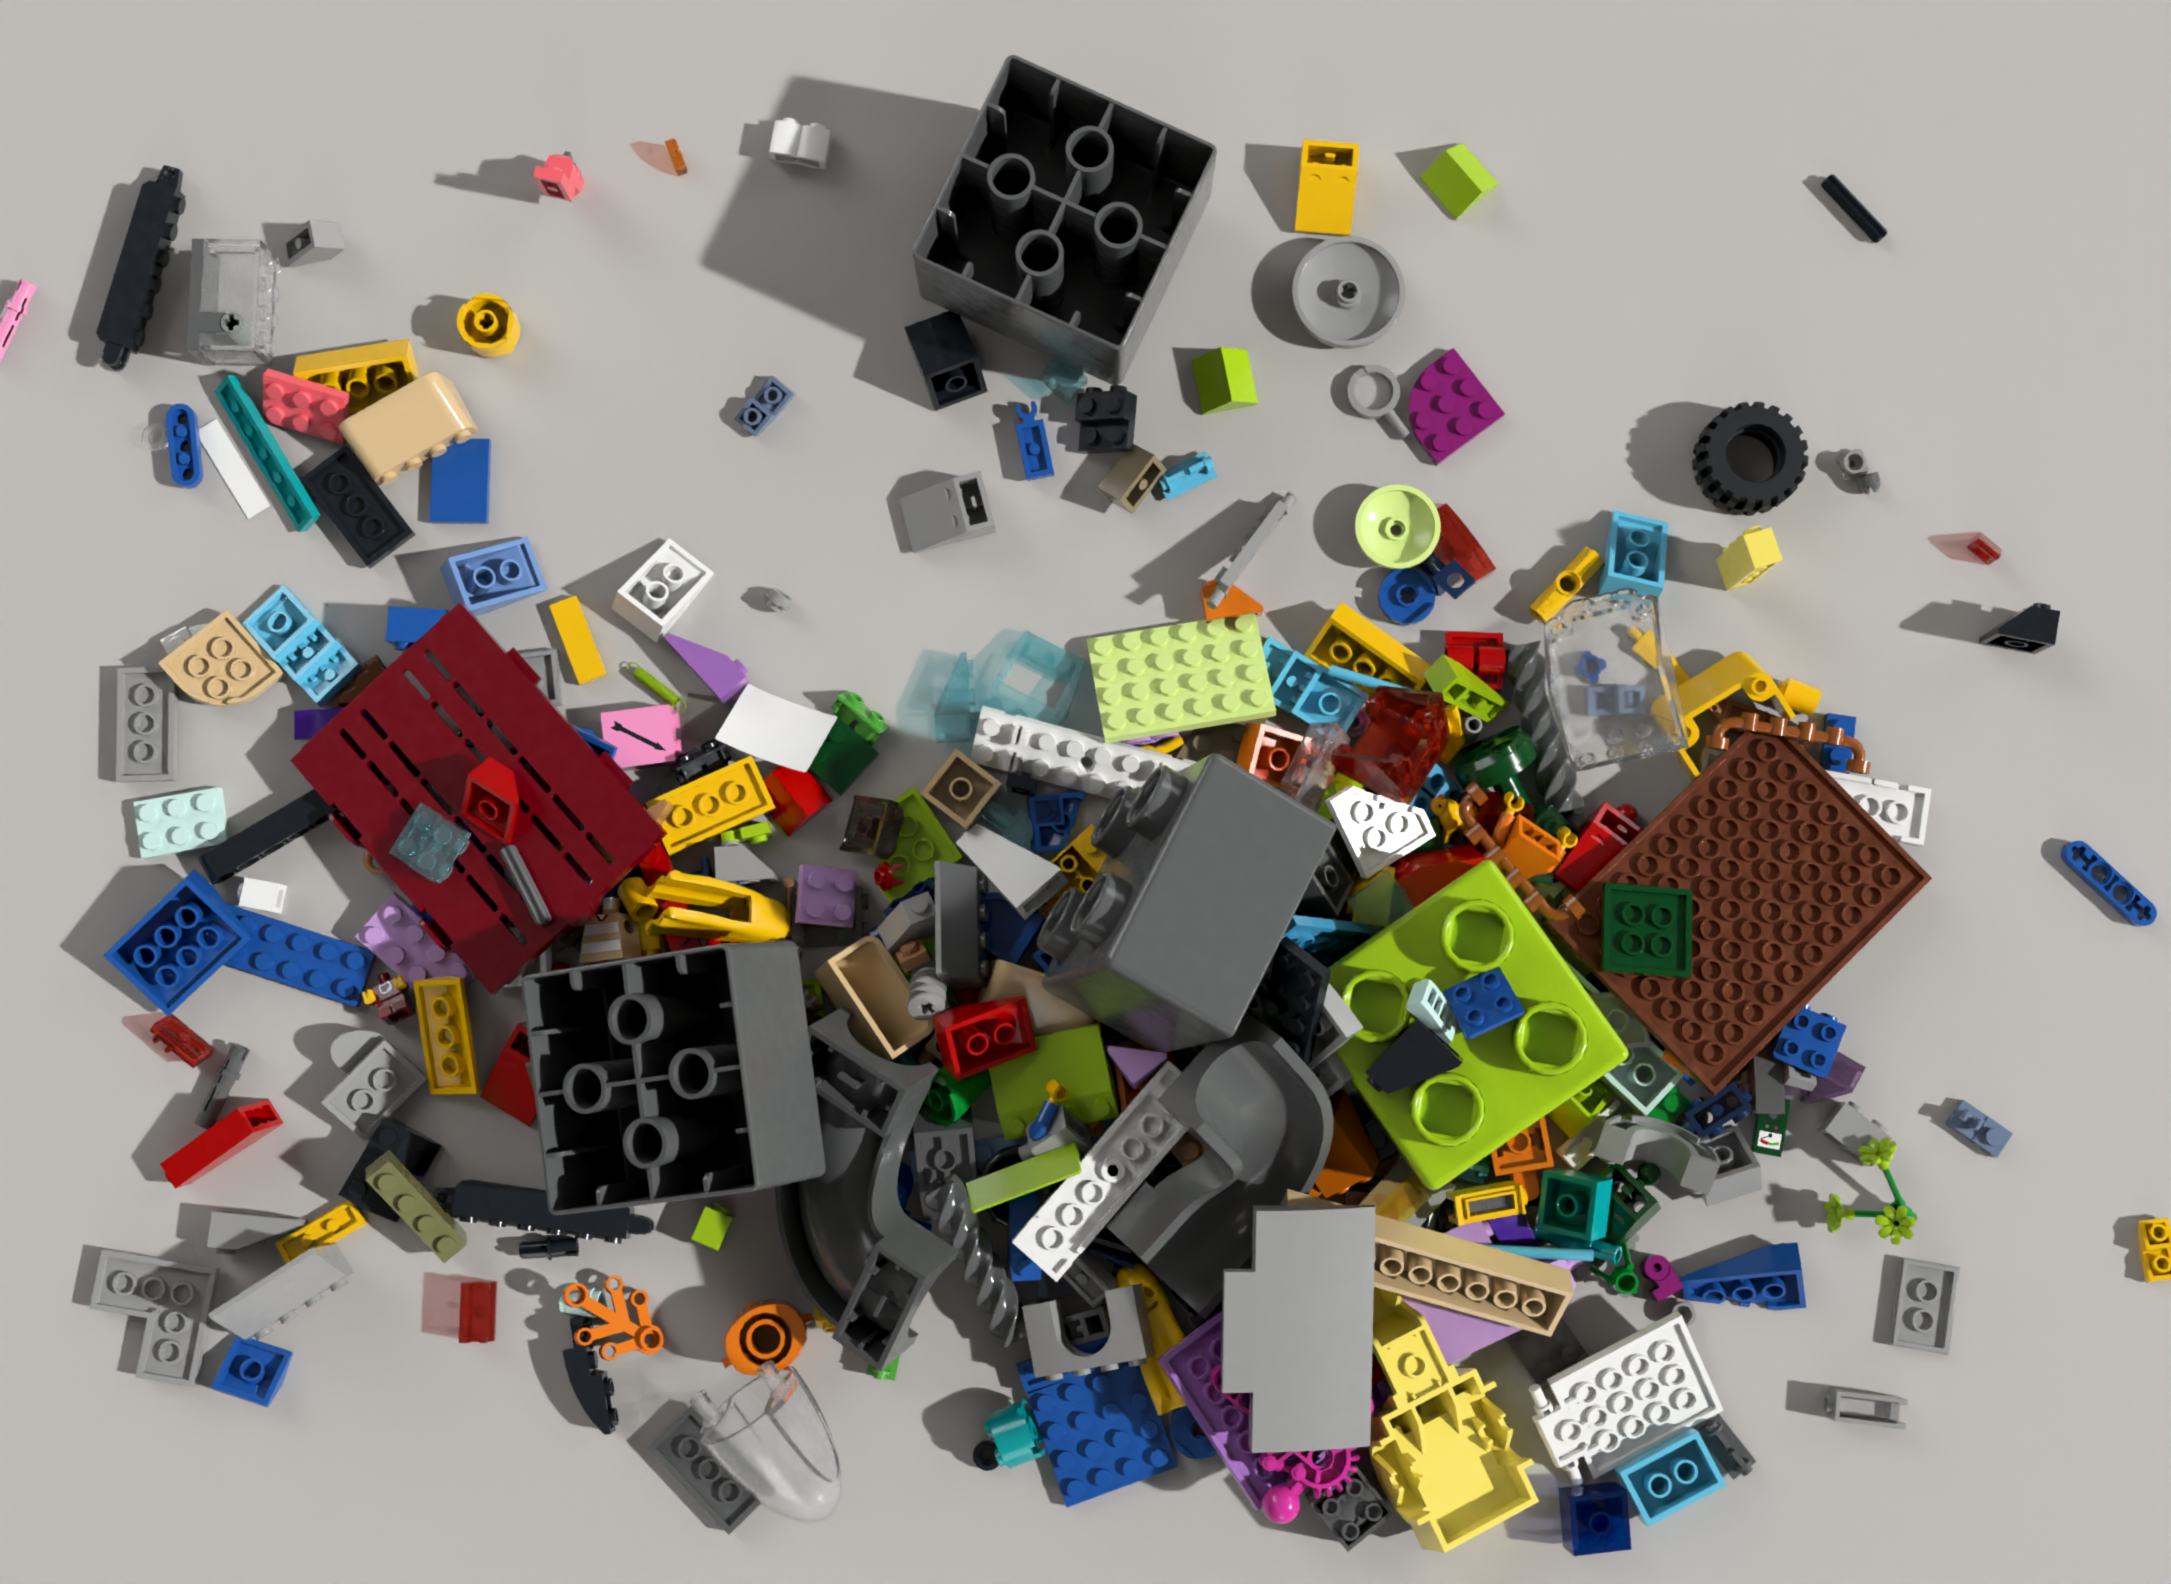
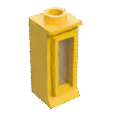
(1487, 1202)

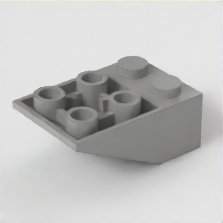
(948, 513)

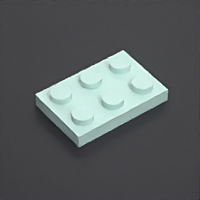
(181, 823)

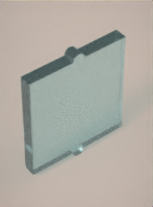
(1380, 903)

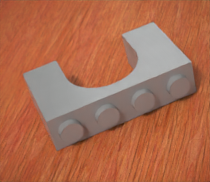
(1055, 1354)

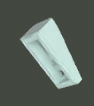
(1422, 1002)

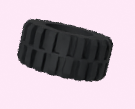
(1779, 438)

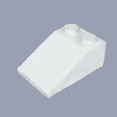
(661, 590)

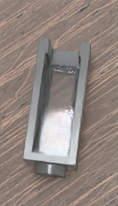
(1864, 1408)

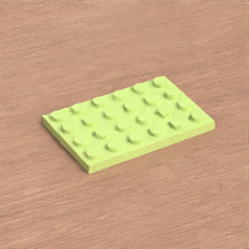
(1180, 678)

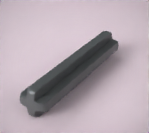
(525, 884)

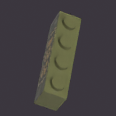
(416, 1206)

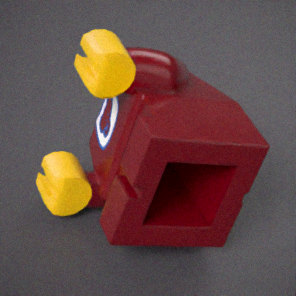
(390, 998)

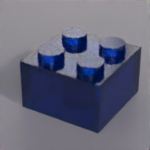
(1594, 1518)

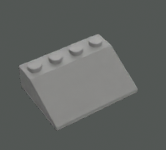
(284, 1292)

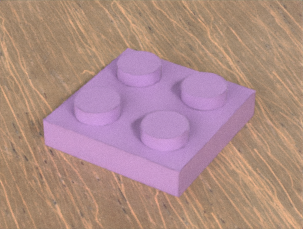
(826, 896)

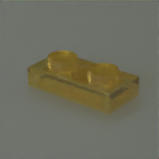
(1403, 1200)

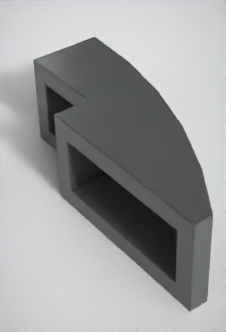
(1766, 1081)

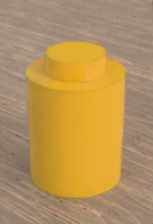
(1800, 696)
(633, 896)

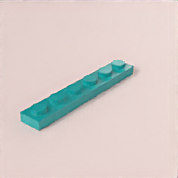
(267, 453)

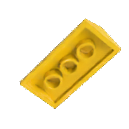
(446, 1035)

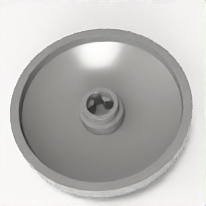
(1348, 292)

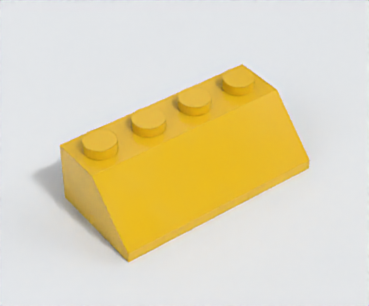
(362, 371)
(1364, 648)

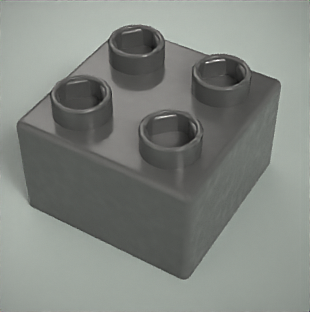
(1064, 219)
(1184, 903)
(673, 1076)

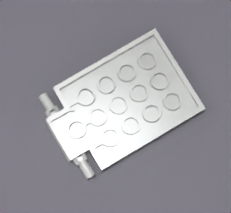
(1625, 1399)

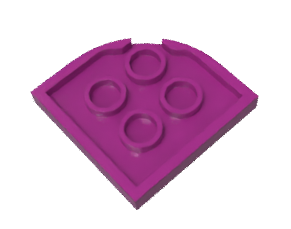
(1449, 407)

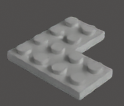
(174, 1301)

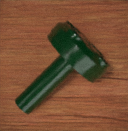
(1496, 762)

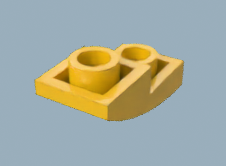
(2155, 1249)

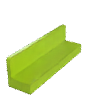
(1024, 1177)

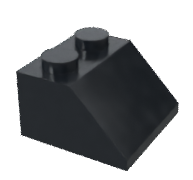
(2026, 631)

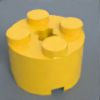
(478, 314)

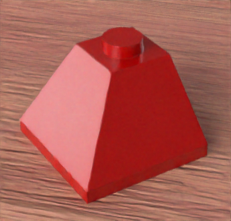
(491, 799)

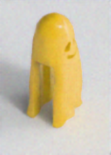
(751, 914)
(1164, 1333)

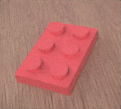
(304, 406)

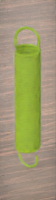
(656, 686)

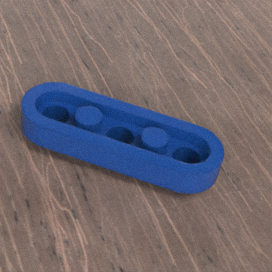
(178, 436)

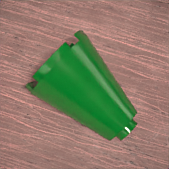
(952, 1098)

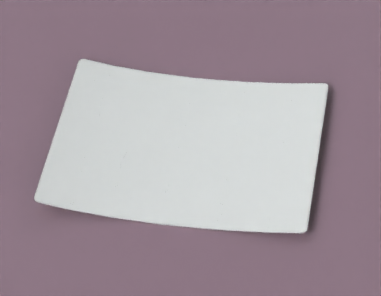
(775, 729)

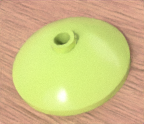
(1400, 508)

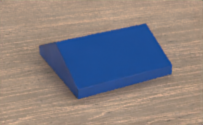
(252, 1371)

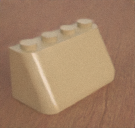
(408, 427)
(877, 994)
(1046, 1010)

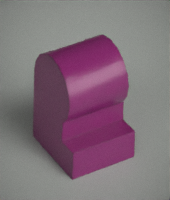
(1662, 1276)

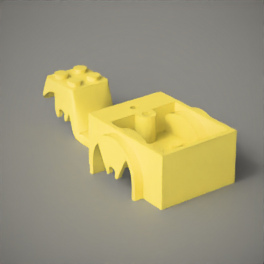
(1453, 1461)

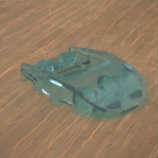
(1047, 659)

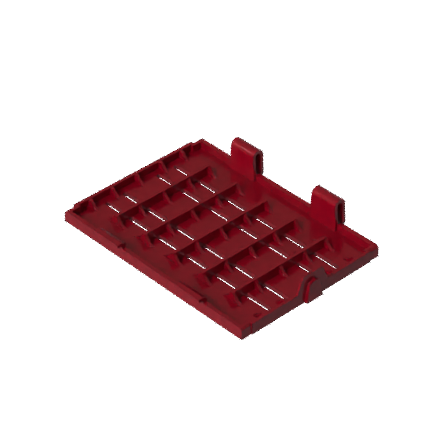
(508, 694)

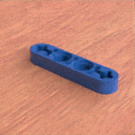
(2110, 881)

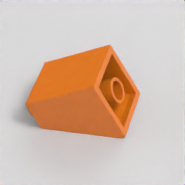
(1350, 1153)

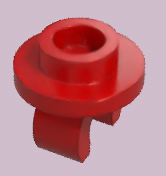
(884, 876)

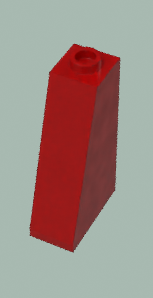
(221, 1142)

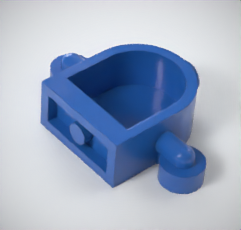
(1008, 930)

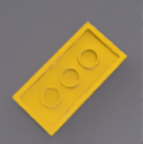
(714, 804)

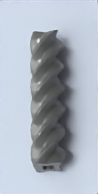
(1553, 773)
(983, 1265)

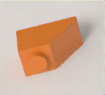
(1232, 606)

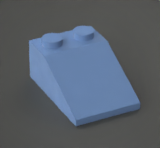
(493, 576)

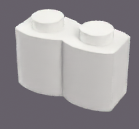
(800, 143)

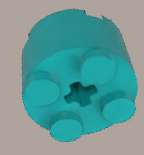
(1014, 1434)

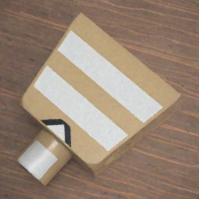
(610, 936)

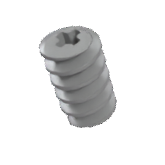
(926, 992)

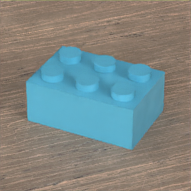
(1669, 1477)

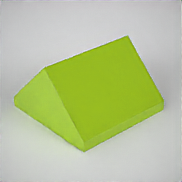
(1458, 180)
(1224, 380)

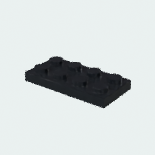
(357, 506)
(1295, 997)

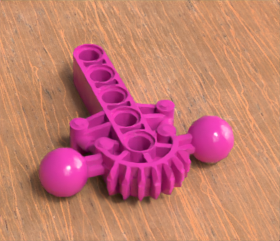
(1282, 1501)

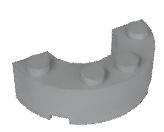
(1659, 1143)

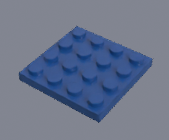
(1101, 1432)

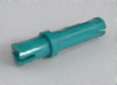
(1606, 1251)

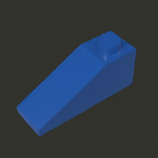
(1018, 1214)

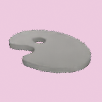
(352, 1047)

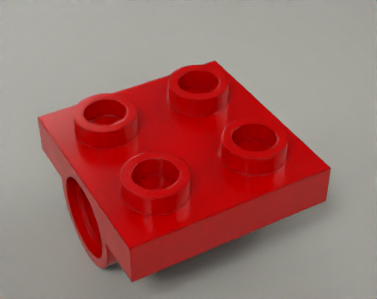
(1479, 653)

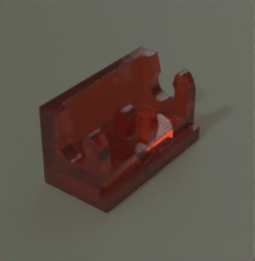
(477, 1311)

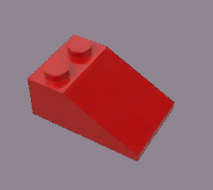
(1430, 871)
(983, 1035)

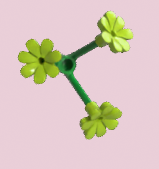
(1895, 1217)

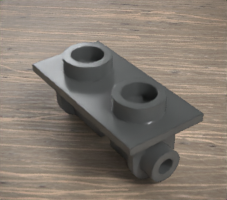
(1726, 1447)

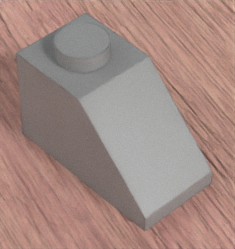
(313, 243)
(909, 922)

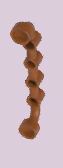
(1804, 732)
(1514, 876)

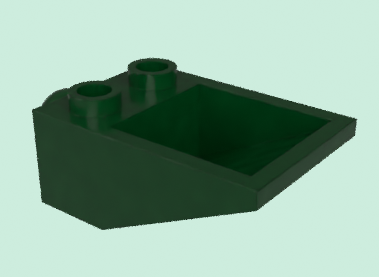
(1622, 1217)

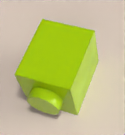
(714, 1226)

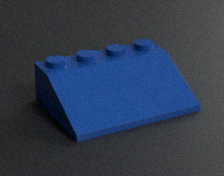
(179, 943)

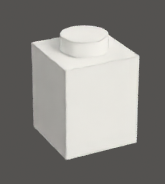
(261, 895)

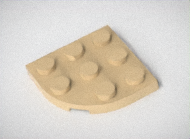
(222, 664)

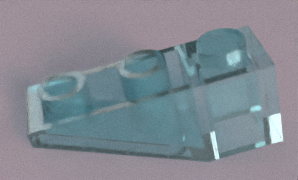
(953, 709)

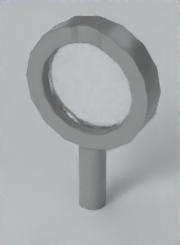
(1374, 395)

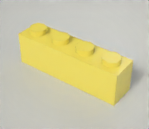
(1748, 557)

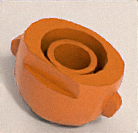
(739, 1341)

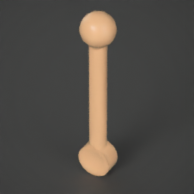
(789, 883)

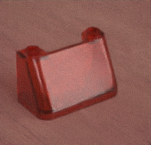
(1398, 744)

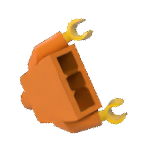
(1527, 844)

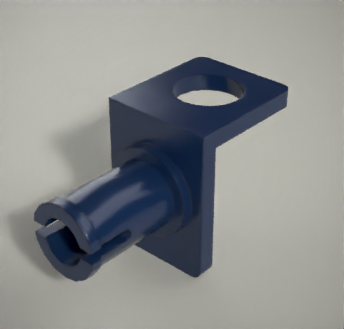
(1447, 575)

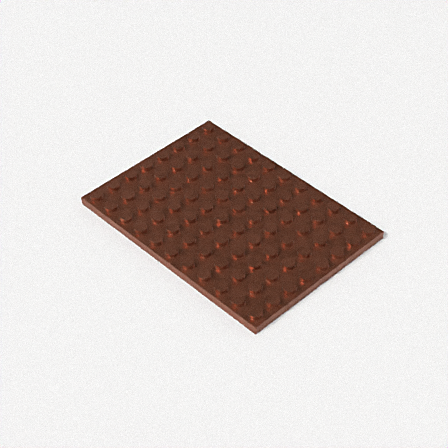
(1782, 899)

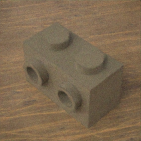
(1129, 479)

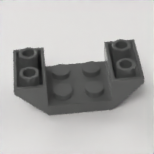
(943, 1152)

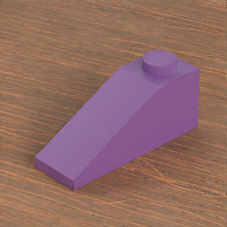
(712, 667)

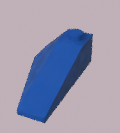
(1761, 1276)

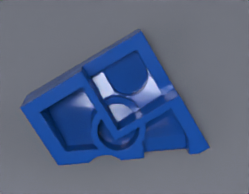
(1052, 820)

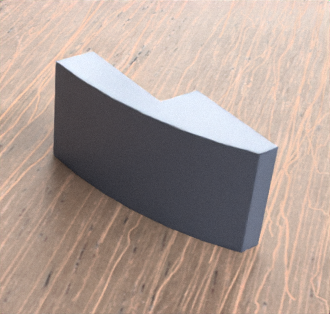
(765, 406)

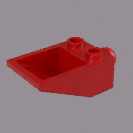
(1599, 841)
(509, 1081)

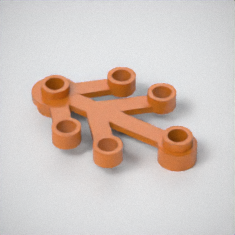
(617, 1321)

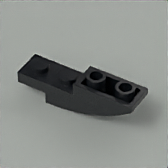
(591, 1388)

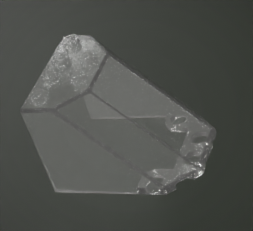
(1612, 680)

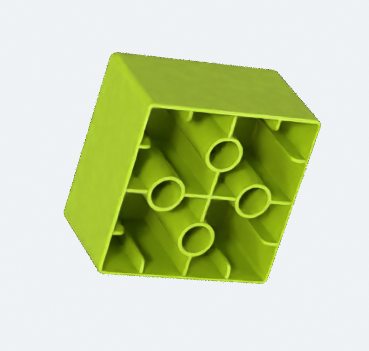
(1506, 1073)

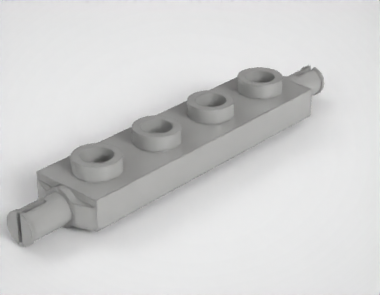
(1254, 539)

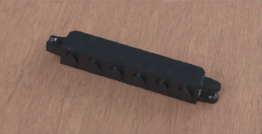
(140, 267)
(530, 1208)

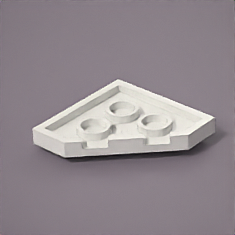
(1377, 828)

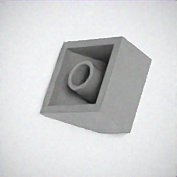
(739, 865)
(1738, 1168)

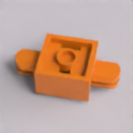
(1524, 1156)

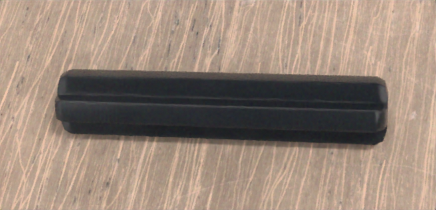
(1854, 208)

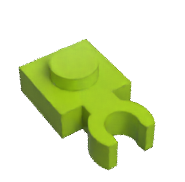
(754, 833)

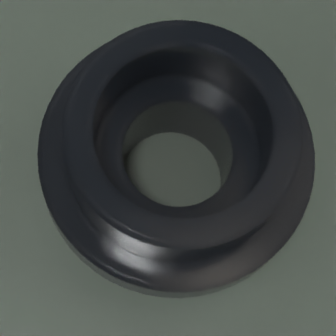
(980, 1462)

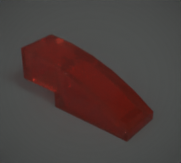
(1461, 545)

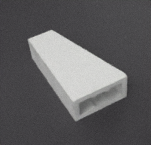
(1015, 872)

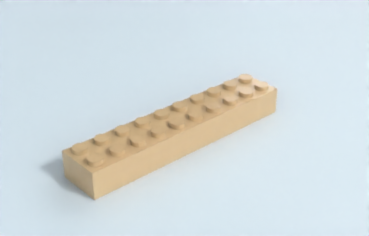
(1463, 1274)

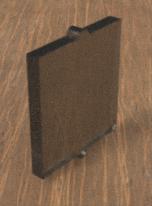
(704, 717)

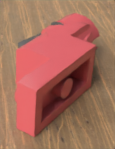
(559, 177)

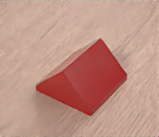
(796, 798)

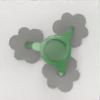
(1623, 1278)

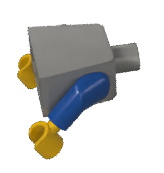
(1057, 1126)

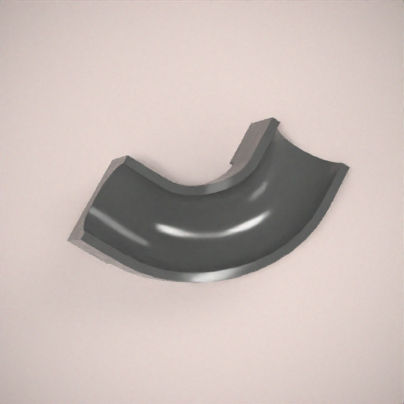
(1261, 1133)
(846, 1230)

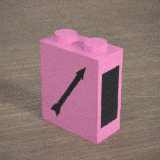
(643, 736)

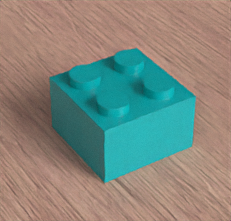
(1574, 1203)

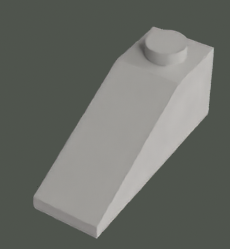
(241, 1230)

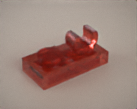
(181, 1040)

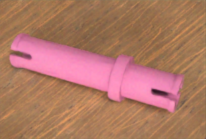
(14, 313)

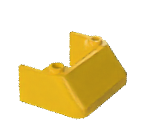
(1717, 683)

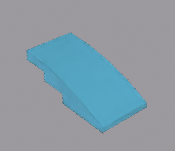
(302, 645)
(1307, 691)

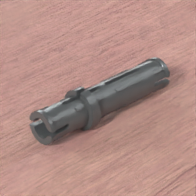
(226, 1077)

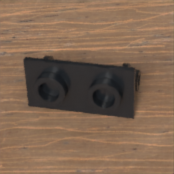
(690, 764)

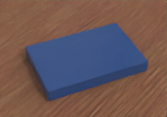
(461, 484)

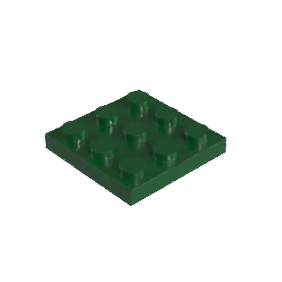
(1646, 931)

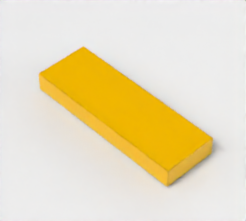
(578, 640)
(322, 1231)

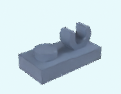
(1978, 1128)

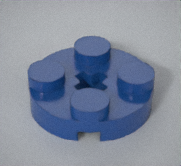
(1405, 612)
(1184, 1440)

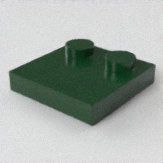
(842, 757)

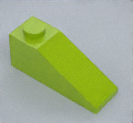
(1464, 689)

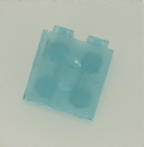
(430, 843)

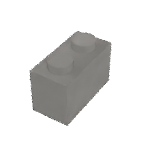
(1851, 1129)

